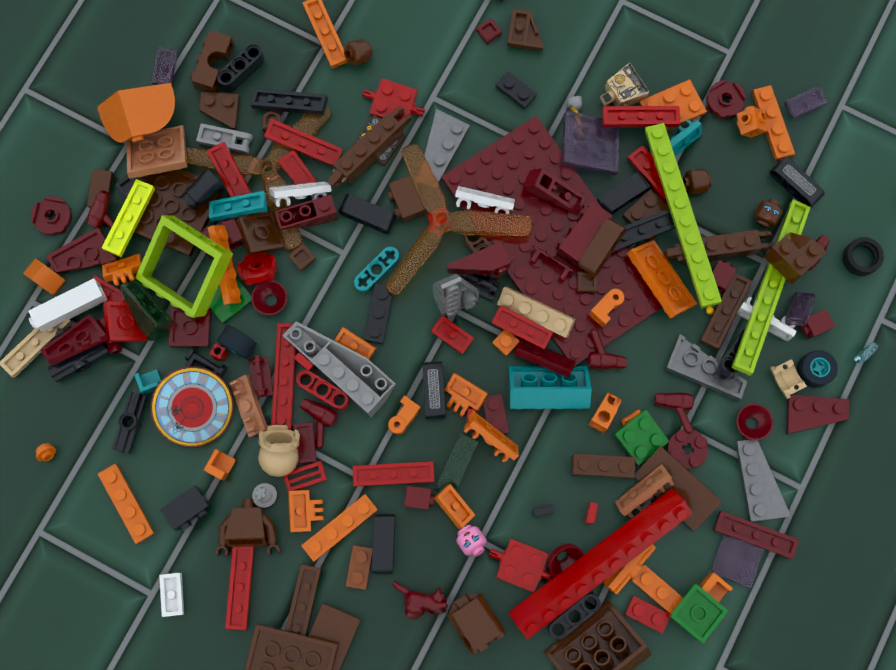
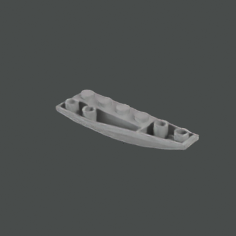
(454, 294)
(343, 367)

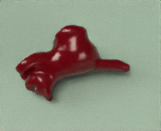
(419, 603)

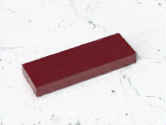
(545, 358)

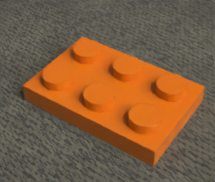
(680, 95)

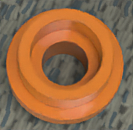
(45, 452)

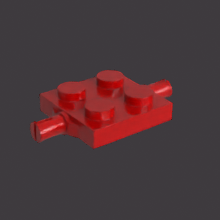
(390, 97)
(522, 565)

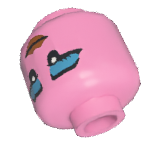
(471, 540)

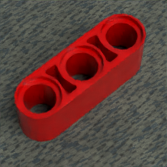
(317, 382)

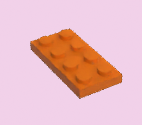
(661, 279)

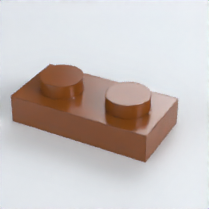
(359, 567)

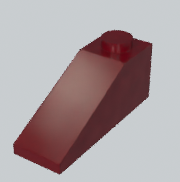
(553, 190)
(484, 262)

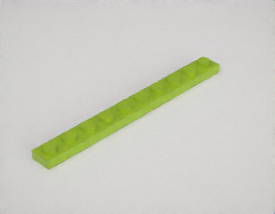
(683, 216)
(767, 297)

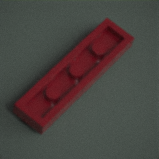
(756, 535)

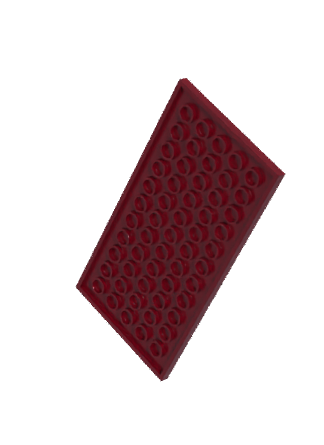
(502, 172)

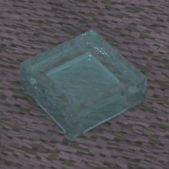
(866, 352)

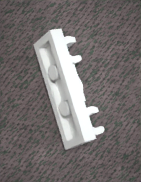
(299, 191)
(484, 199)
(776, 327)

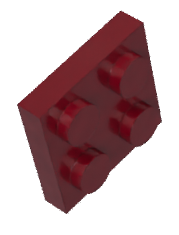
(189, 331)

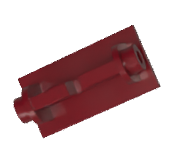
(261, 376)

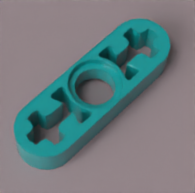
(376, 261)

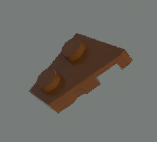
(523, 31)
(221, 107)

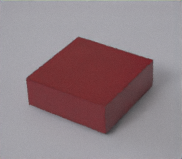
(488, 31)

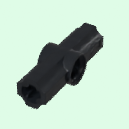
(77, 363)
(126, 435)

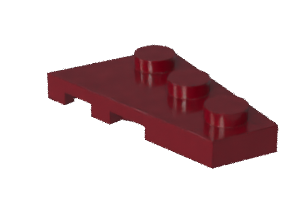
(81, 253)
(75, 340)
(814, 411)

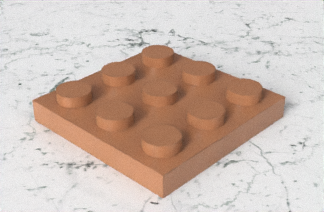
(157, 153)

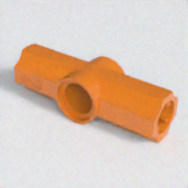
(627, 572)

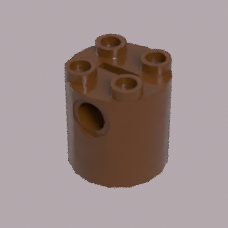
(475, 622)

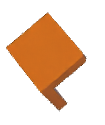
(219, 465)
(715, 586)

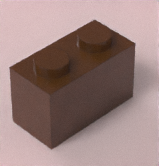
(406, 199)

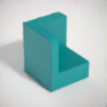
(148, 382)

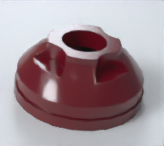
(267, 289)
(761, 415)
(573, 553)

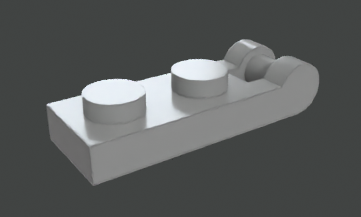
(214, 135)

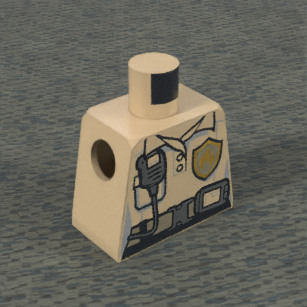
(624, 88)

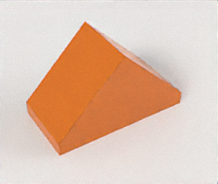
(44, 277)

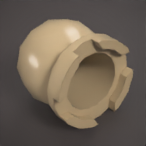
(278, 450)

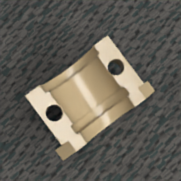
(787, 378)

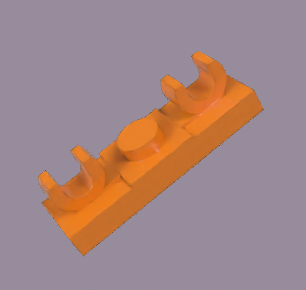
(492, 437)

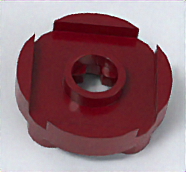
(726, 89)
(46, 207)
(698, 445)

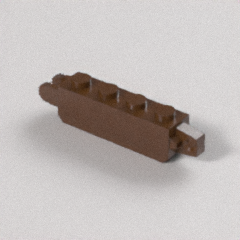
(369, 148)
(727, 246)

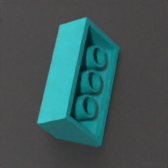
(544, 389)

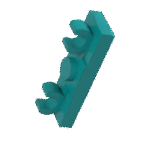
(685, 136)
(237, 206)

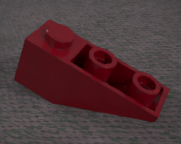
(307, 213)

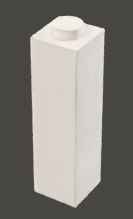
(67, 305)

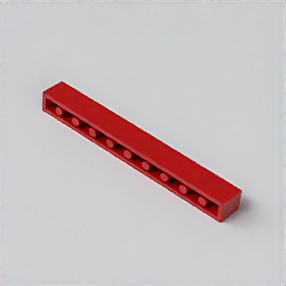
(600, 563)

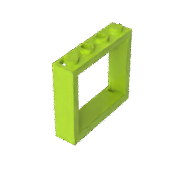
(212, 280)

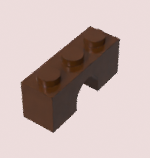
(216, 47)
(601, 465)

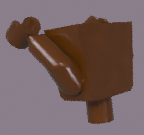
(246, 528)

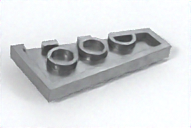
(444, 142)
(696, 366)
(760, 488)

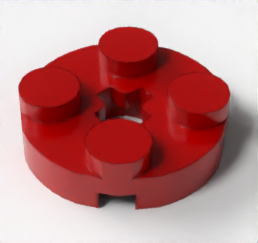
(265, 272)

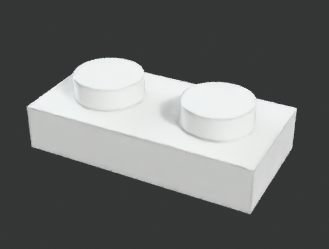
(171, 594)

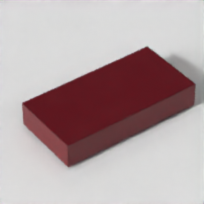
(306, 446)

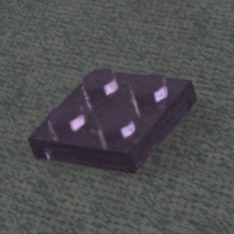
(737, 561)

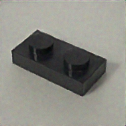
(516, 90)

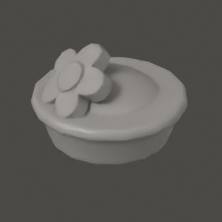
(264, 495)

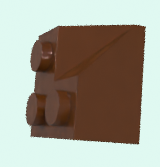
(794, 255)

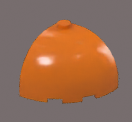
(137, 112)

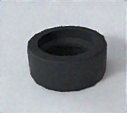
(873, 246)

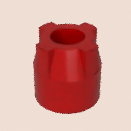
(221, 357)

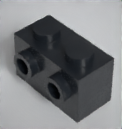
(186, 508)

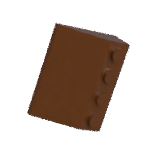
(600, 643)

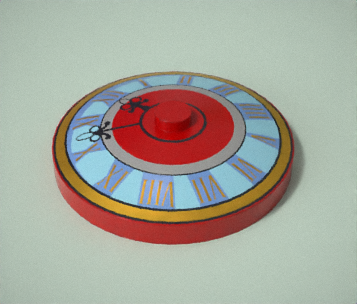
(192, 406)

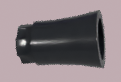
(201, 189)

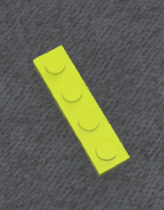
(128, 218)

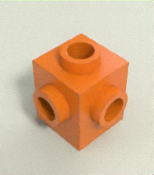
(751, 122)

